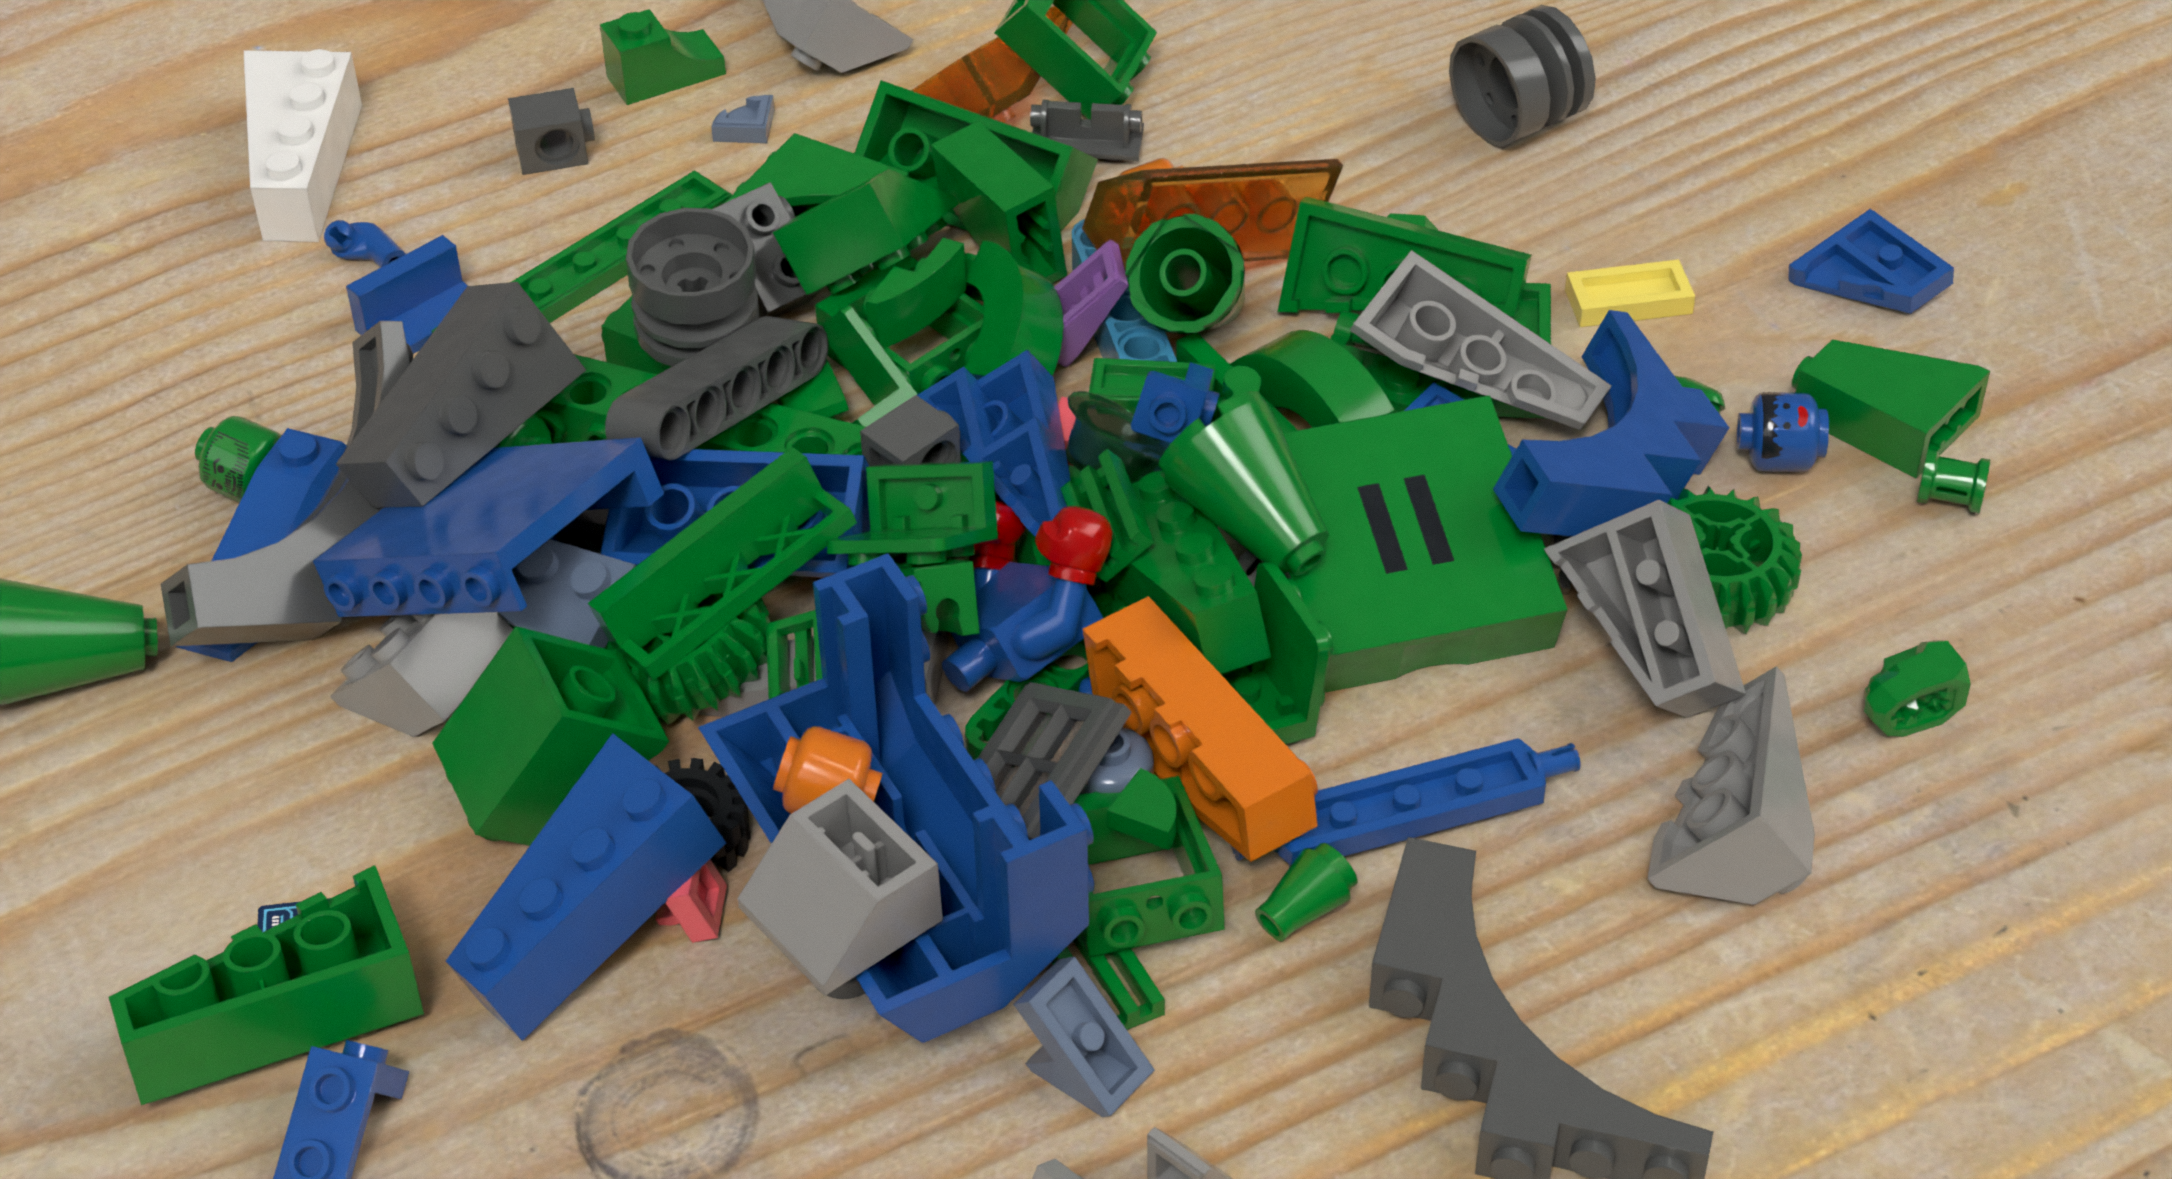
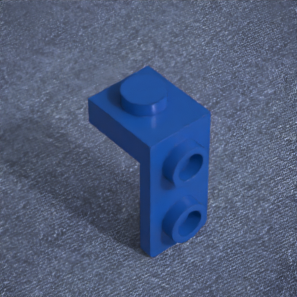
(334, 1110)

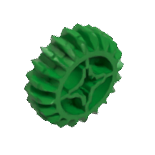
(1746, 554)
(711, 669)

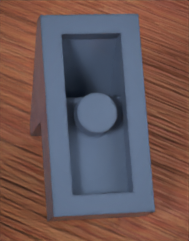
(1082, 1040)

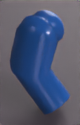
(361, 242)

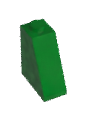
(1001, 197)
(1893, 400)

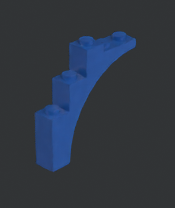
(1646, 455)

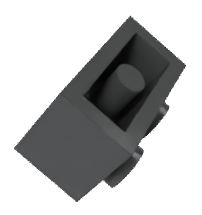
(775, 280)

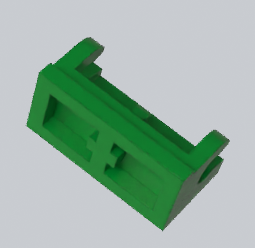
(948, 595)

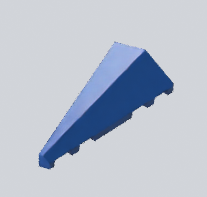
(1017, 425)

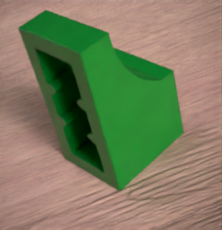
(651, 60)

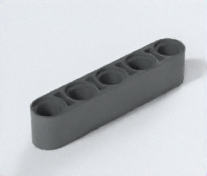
(718, 386)

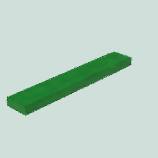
(601, 256)

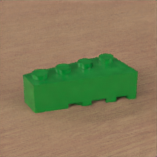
(270, 994)

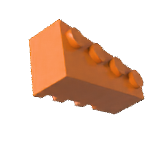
(1201, 730)

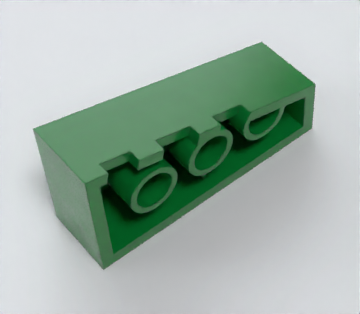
(1192, 578)

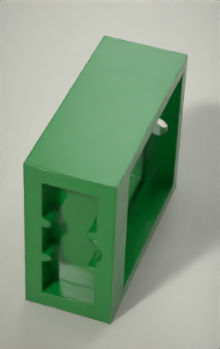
(1064, 64)
(958, 324)
(1186, 903)

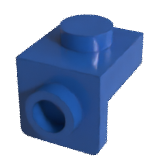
(1173, 404)

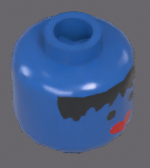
(1783, 432)

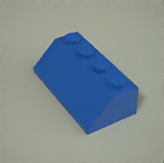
(707, 477)

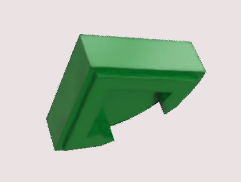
(1145, 810)

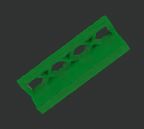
(714, 559)

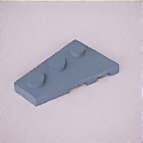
(557, 587)

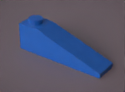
(274, 504)

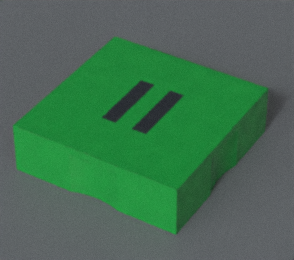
(1421, 546)

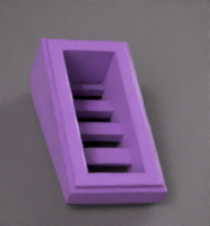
(1089, 298)

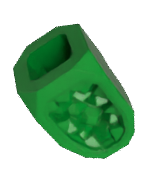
(1917, 689)

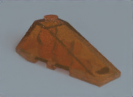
(988, 78)

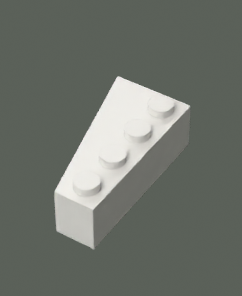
(298, 136)

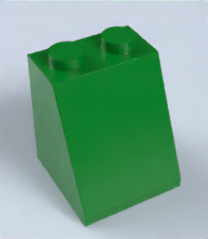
(537, 728)

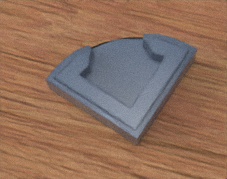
(747, 123)

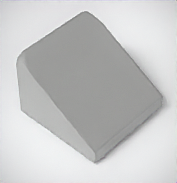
(1174, 1160)

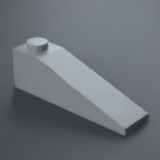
(834, 33)
(1460, 338)

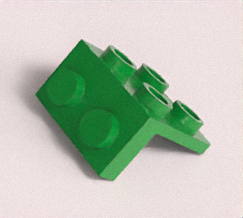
(924, 512)
(1291, 683)

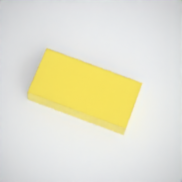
(1638, 289)

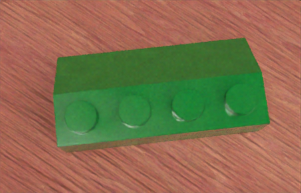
(907, 123)

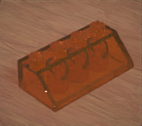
(1249, 200)

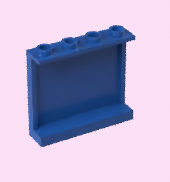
(472, 534)

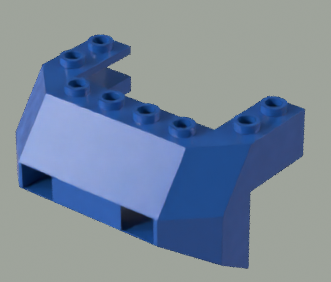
(1002, 896)

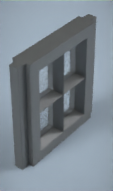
(1048, 738)

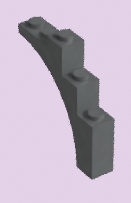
(277, 589)
(1481, 1051)

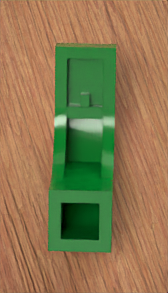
(1019, 310)
(1316, 379)

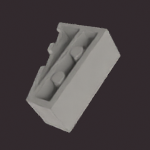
(1656, 604)

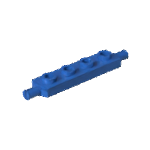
(1431, 797)

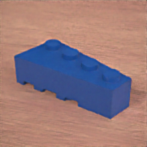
(583, 886)

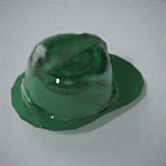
(1107, 425)

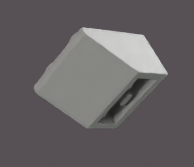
(420, 668)
(842, 888)

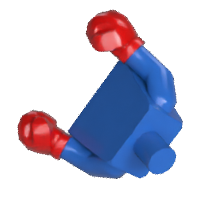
(1030, 609)

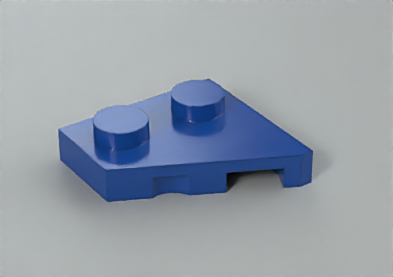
(1873, 265)

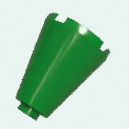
(1186, 275)
(1248, 483)
(67, 639)

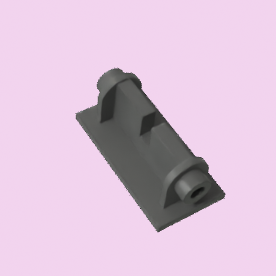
(1110, 135)

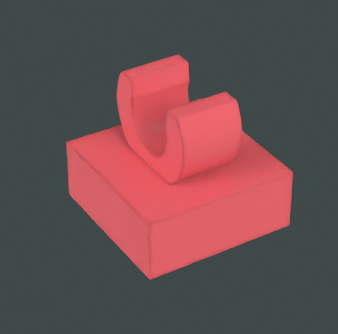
(696, 904)

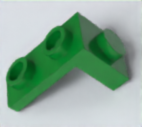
(868, 363)

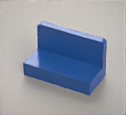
(410, 290)

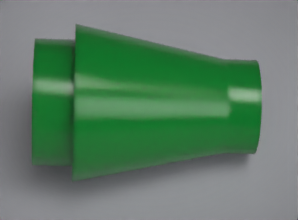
(1308, 890)

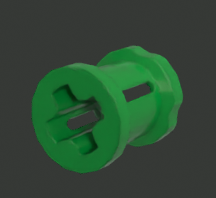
(1953, 480)

